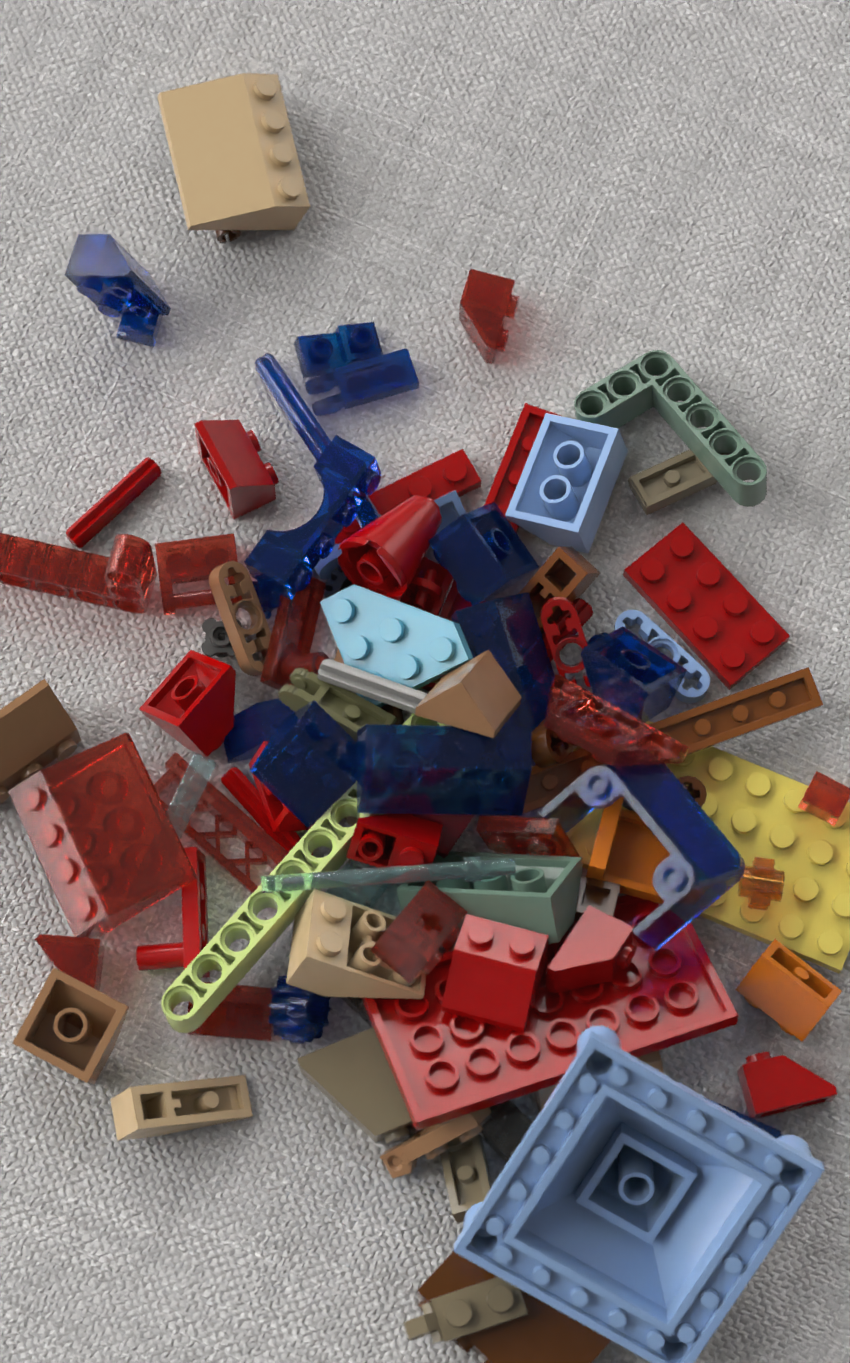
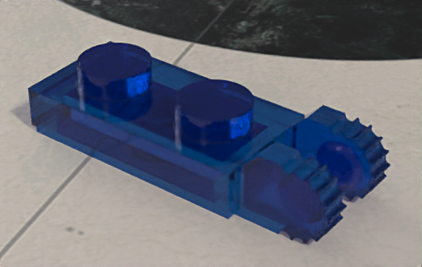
(364, 382)

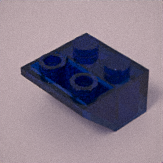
(113, 278)

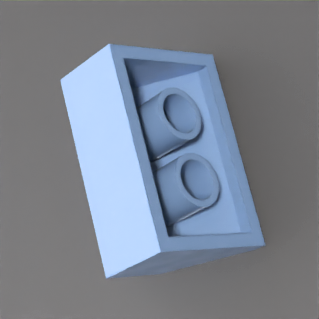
(567, 481)

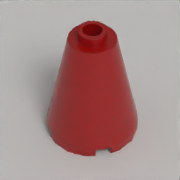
(391, 547)

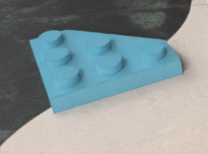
(393, 638)

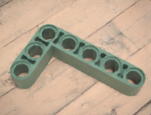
(683, 417)

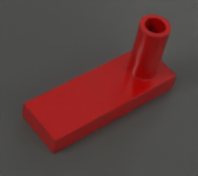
(193, 922)

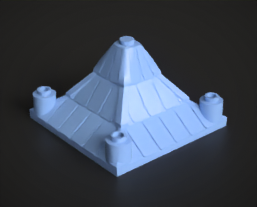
(637, 1204)

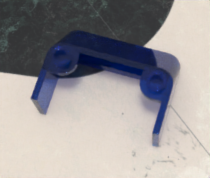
(700, 858)

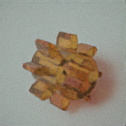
(761, 883)

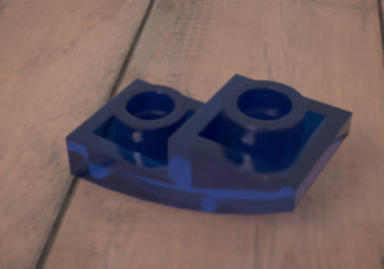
(347, 345)

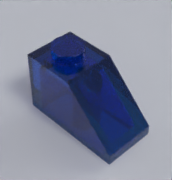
(253, 728)

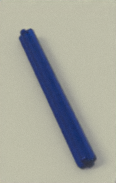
(304, 421)

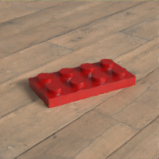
(706, 605)

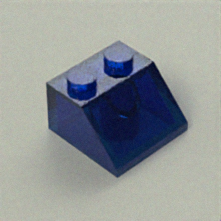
(482, 554)
(632, 674)
(308, 763)

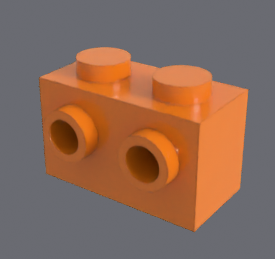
(788, 990)

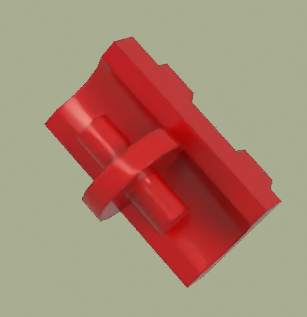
(429, 587)

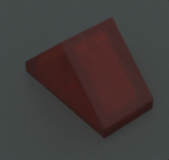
(75, 956)

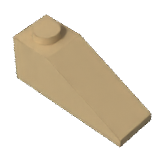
(179, 1106)

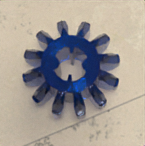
(297, 1013)

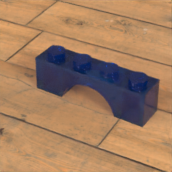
(288, 557)

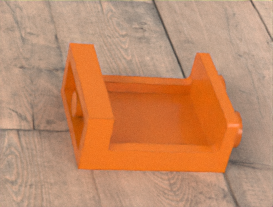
(626, 853)

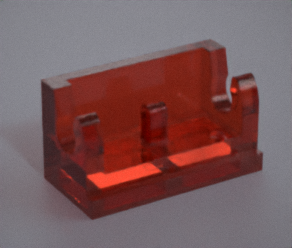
(240, 1015)

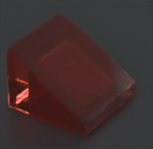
(825, 798)

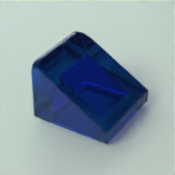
(139, 329)

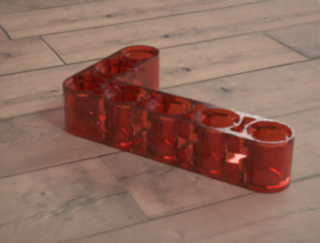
(114, 582)

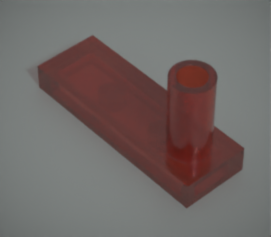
(293, 636)

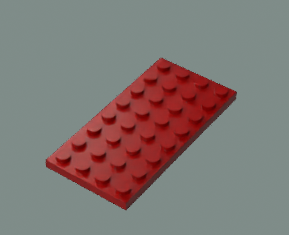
(465, 1065)

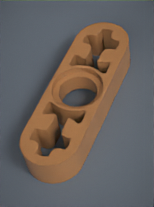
(222, 595)

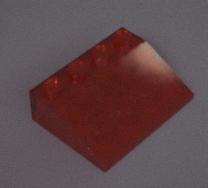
(102, 836)

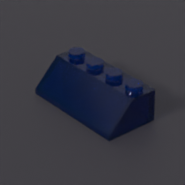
(514, 638)
(442, 770)

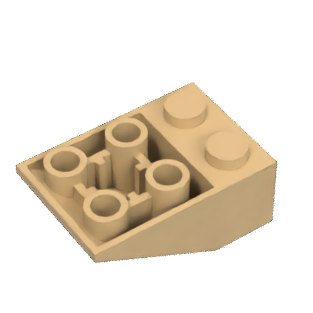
(334, 954)

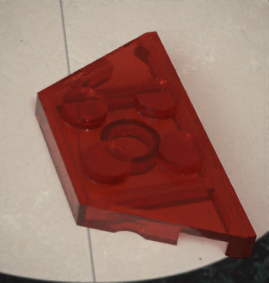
(605, 729)

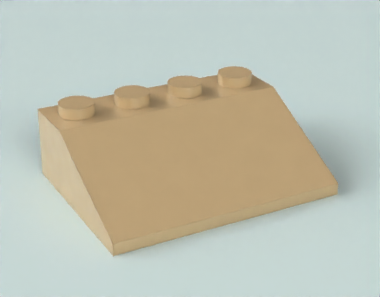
(234, 154)

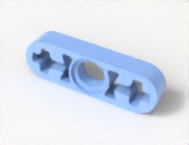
(661, 639)

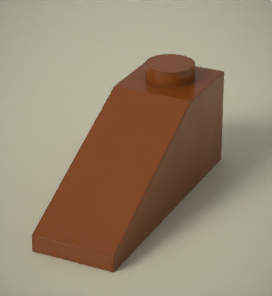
(562, 575)

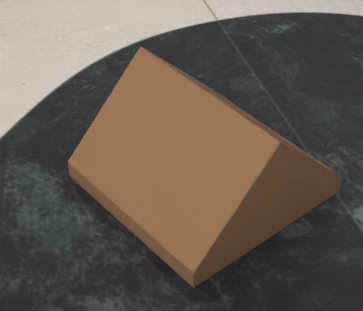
(472, 697)

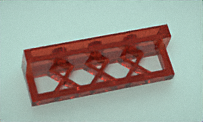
(233, 819)

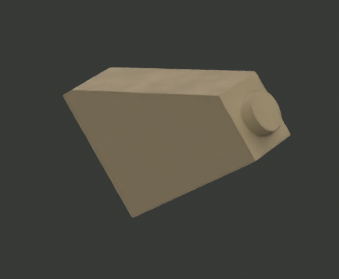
(361, 1085)

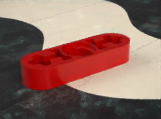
(552, 628)

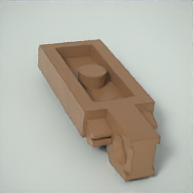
(432, 1142)

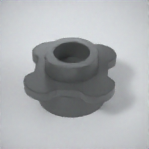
(212, 645)

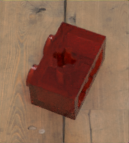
(419, 931)

